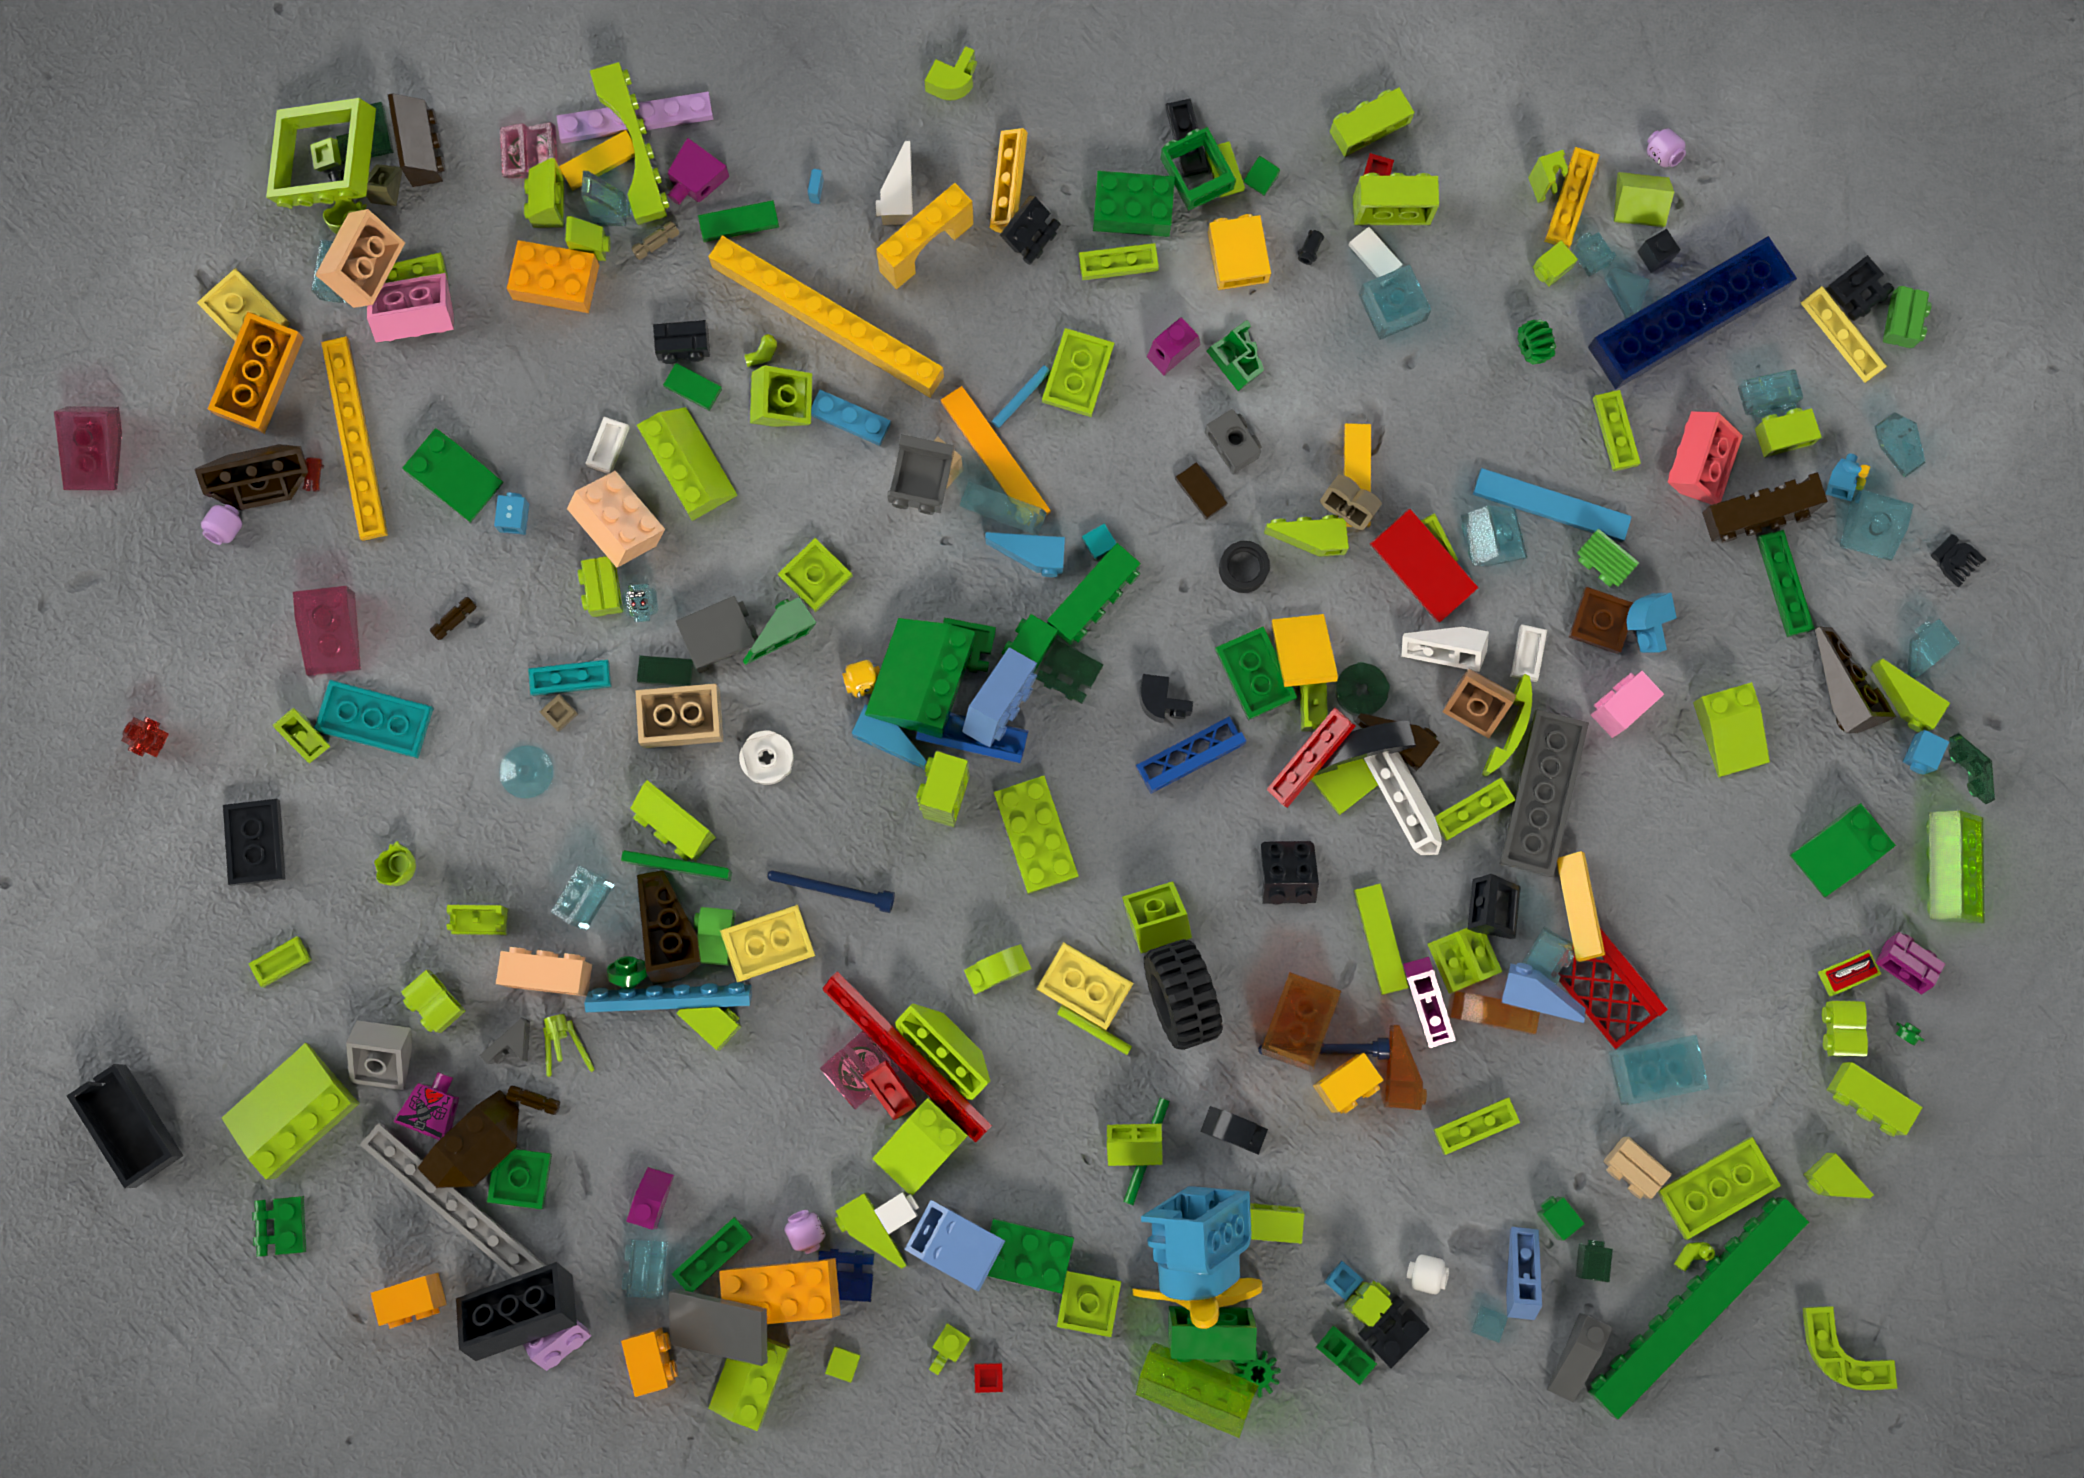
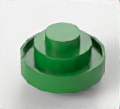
(626, 972)

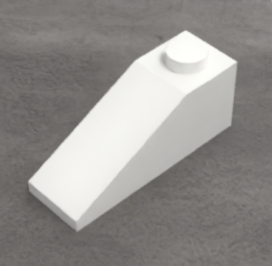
(896, 193)
(1450, 646)

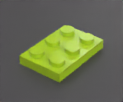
(1078, 372)

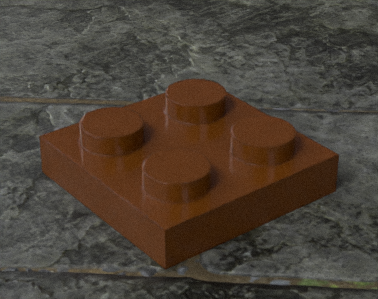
(1601, 620)

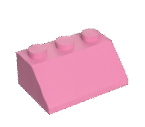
(411, 308)

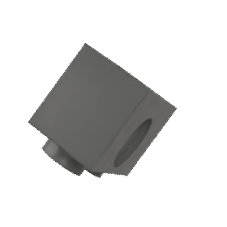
(1234, 456)

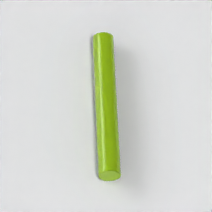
(1094, 1030)

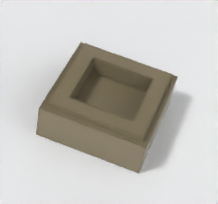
(558, 712)

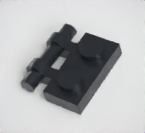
(1024, 226)
(1855, 281)
(1399, 1337)

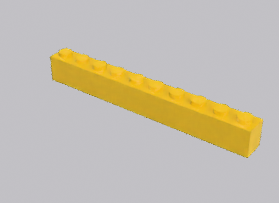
(826, 316)

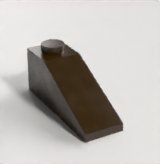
(1424, 739)

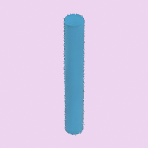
(1021, 396)

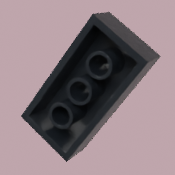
(515, 1311)

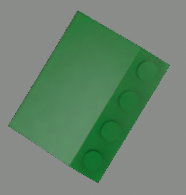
(921, 675)

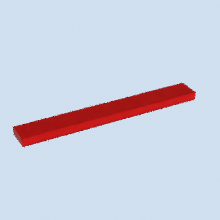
(906, 1057)

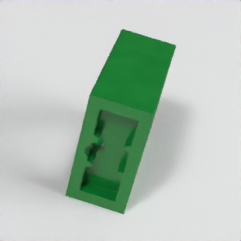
(1208, 190)

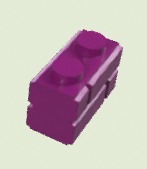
(1910, 962)

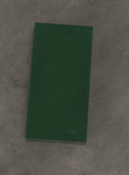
(664, 671)

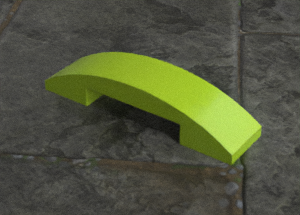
(1524, 701)

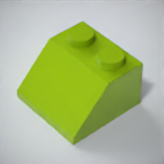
(545, 195)
(780, 397)
(1157, 916)

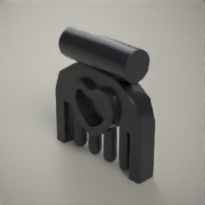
(1954, 557)

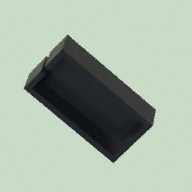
(125, 1126)

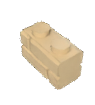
(1636, 1168)

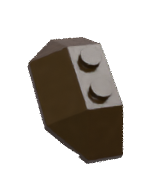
(254, 476)
(474, 1144)

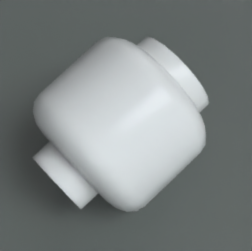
(1428, 1274)

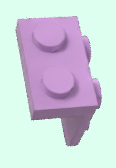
(553, 1348)

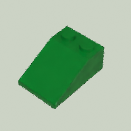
(452, 475)
(1842, 849)

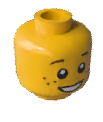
(860, 678)

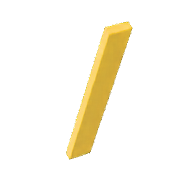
(354, 438)

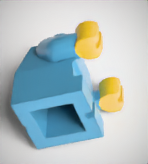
(1843, 478)

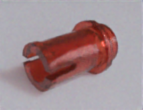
(314, 466)

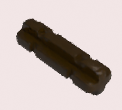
(453, 618)
(533, 1100)

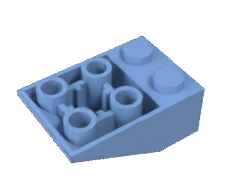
(954, 1245)

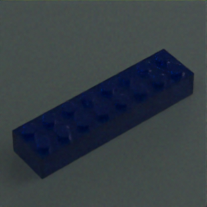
(1692, 312)

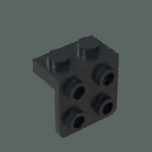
(1289, 872)

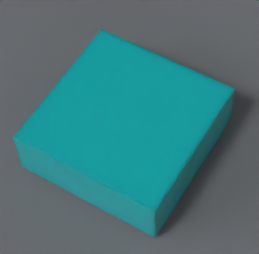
(1099, 541)

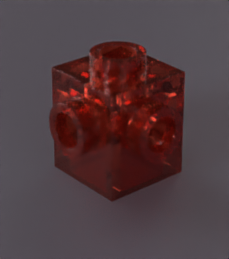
(144, 736)

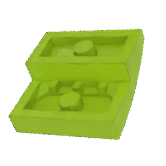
(1464, 959)

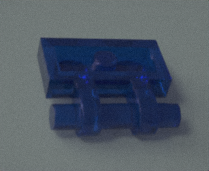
(856, 1284)

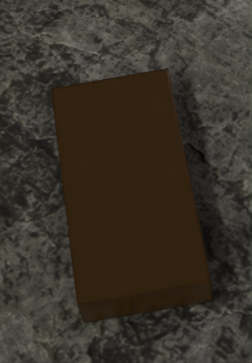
(1201, 491)

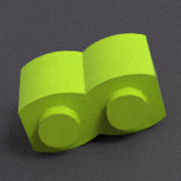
(432, 1002)
(1845, 1029)

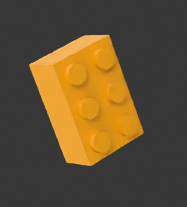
(553, 276)

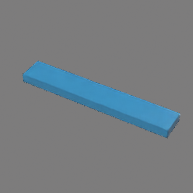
(1551, 505)

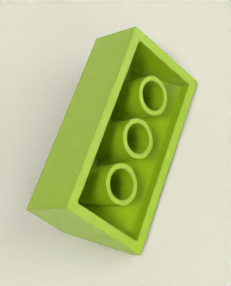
(687, 461)

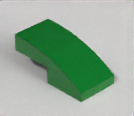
(1346, 1355)

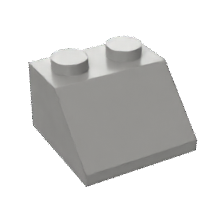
(379, 1054)

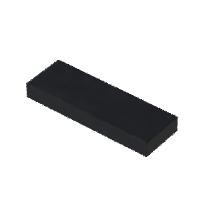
(1182, 121)

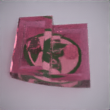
(526, 147)
(849, 1065)

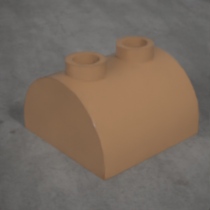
(1479, 703)

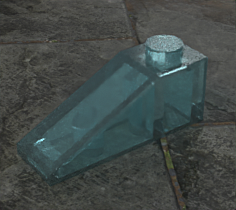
(604, 202)

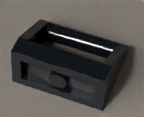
(1484, 902)

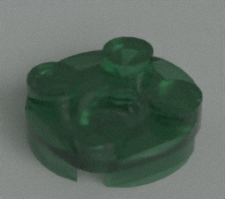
(1363, 674)

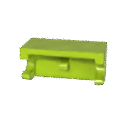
(1544, 172)
(1313, 705)
(477, 919)
(1134, 1144)
(1276, 1223)

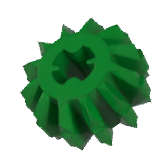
(1536, 341)
(1266, 1373)

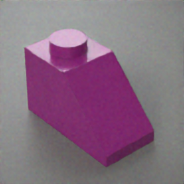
(650, 1199)

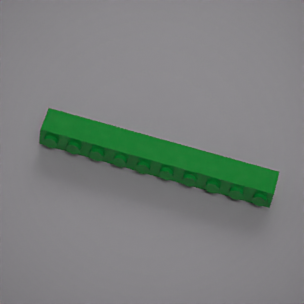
(1697, 1307)

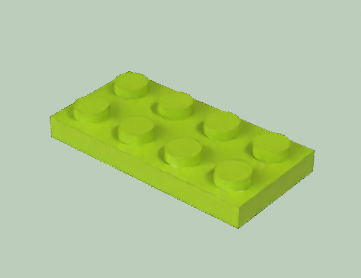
(1036, 834)
(1718, 1188)

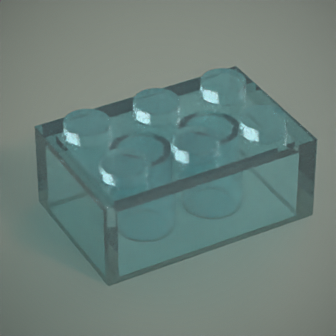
(1658, 1070)

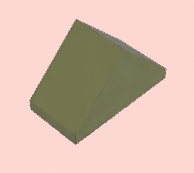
(384, 185)

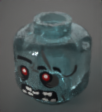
(640, 602)

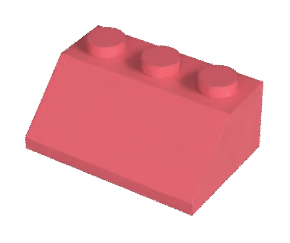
(1705, 457)

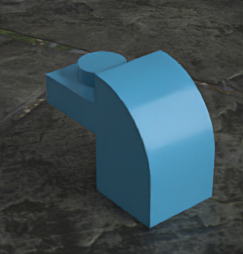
(1647, 617)

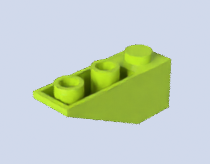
(1317, 537)

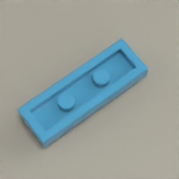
(850, 417)

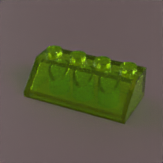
(1956, 867)
(1196, 1390)

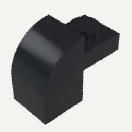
(1155, 701)
(1234, 1130)

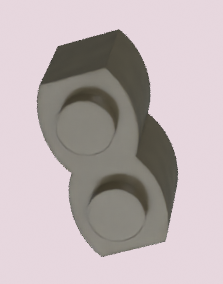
(1350, 502)

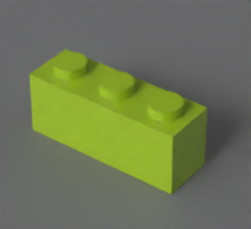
(1371, 121)
(1873, 1099)

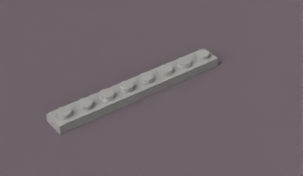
(451, 1204)

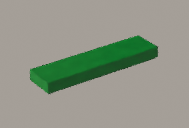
(1785, 583)
(676, 865)

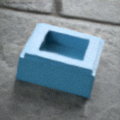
(815, 186)
(1343, 1280)

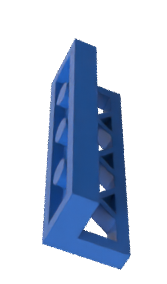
(1009, 748)
(1194, 763)

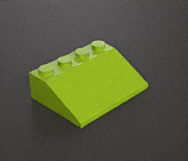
(289, 1112)

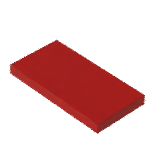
(1423, 565)

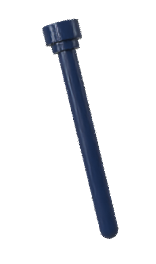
(881, 900)
(1377, 1048)

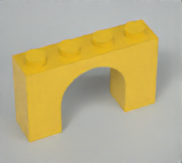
(948, 212)

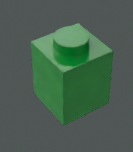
(1559, 1217)

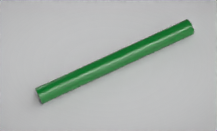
(1139, 1171)

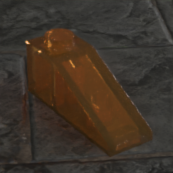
(1403, 1080)

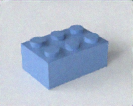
(1000, 698)

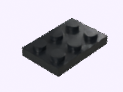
(253, 842)

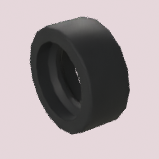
(1252, 548)

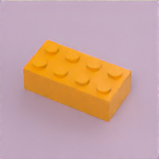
(255, 372)
(786, 1290)

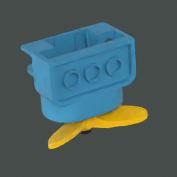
(1198, 1251)

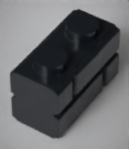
(681, 341)

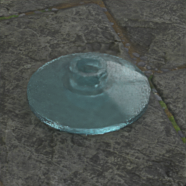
(535, 781)

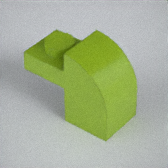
(949, 81)
(997, 968)

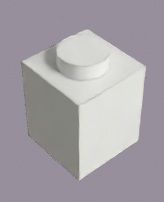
(897, 1212)

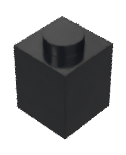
(1658, 250)

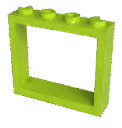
(358, 156)

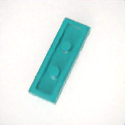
(569, 677)

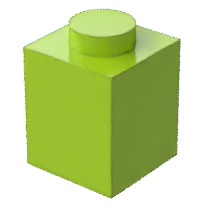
(1554, 264)

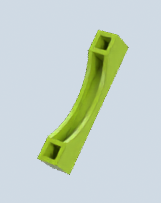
(644, 194)

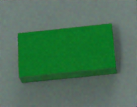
(692, 387)

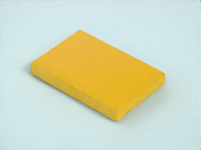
(1304, 650)

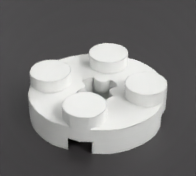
(753, 750)

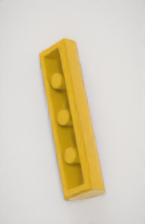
(1008, 177)

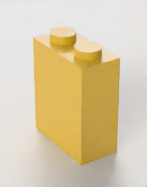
(1239, 251)

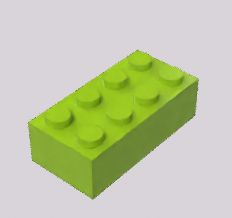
(944, 788)

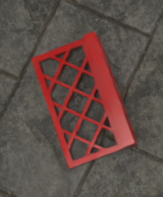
(1632, 981)

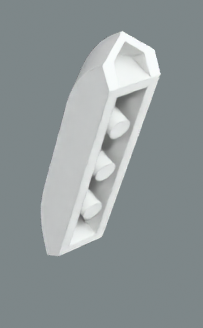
(1406, 801)

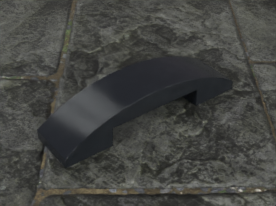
(1369, 742)

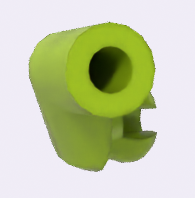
(764, 353)
(1692, 1252)

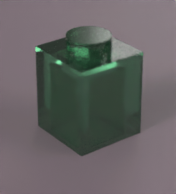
(1594, 1261)

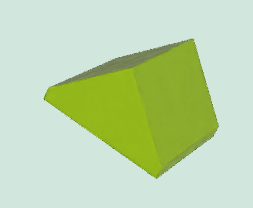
(1642, 199)

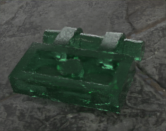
(1072, 664)

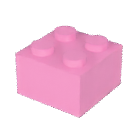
(1621, 708)

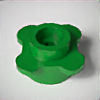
(1909, 1033)

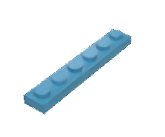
(668, 998)

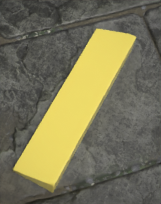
(1844, 334)

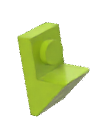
(301, 735)

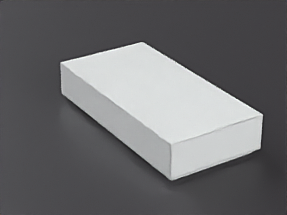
(1374, 253)
(607, 445)
(1528, 652)

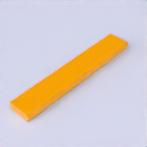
(991, 449)

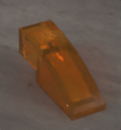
(1493, 1013)

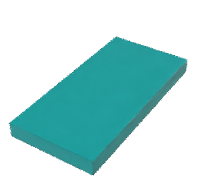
(373, 719)

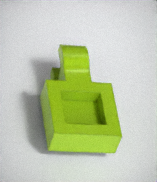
(949, 1345)

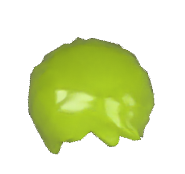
(337, 214)
(395, 865)

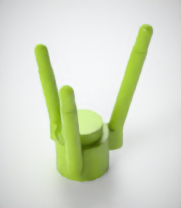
(556, 1029)

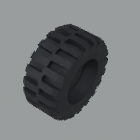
(1183, 994)

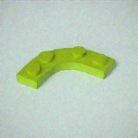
(1835, 1363)

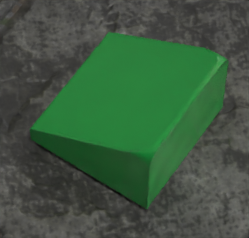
(1262, 175)

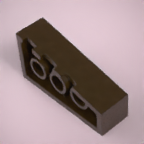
(1765, 509)

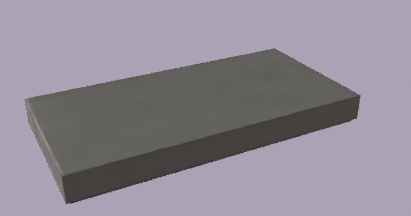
(718, 1326)

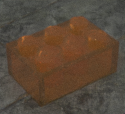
(1301, 1022)

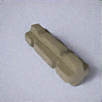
(655, 240)

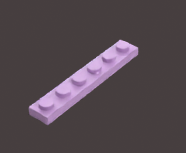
(655, 115)

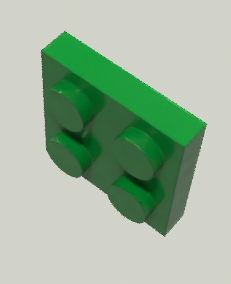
(521, 1179)

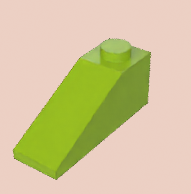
(1910, 698)
(865, 1226)

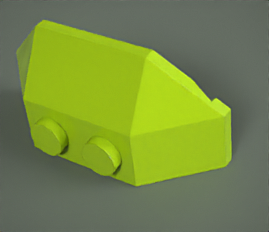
(945, 1048)

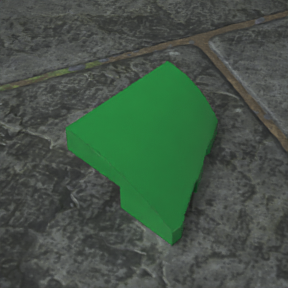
(1237, 356)

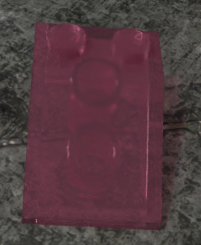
(89, 446)
(327, 629)

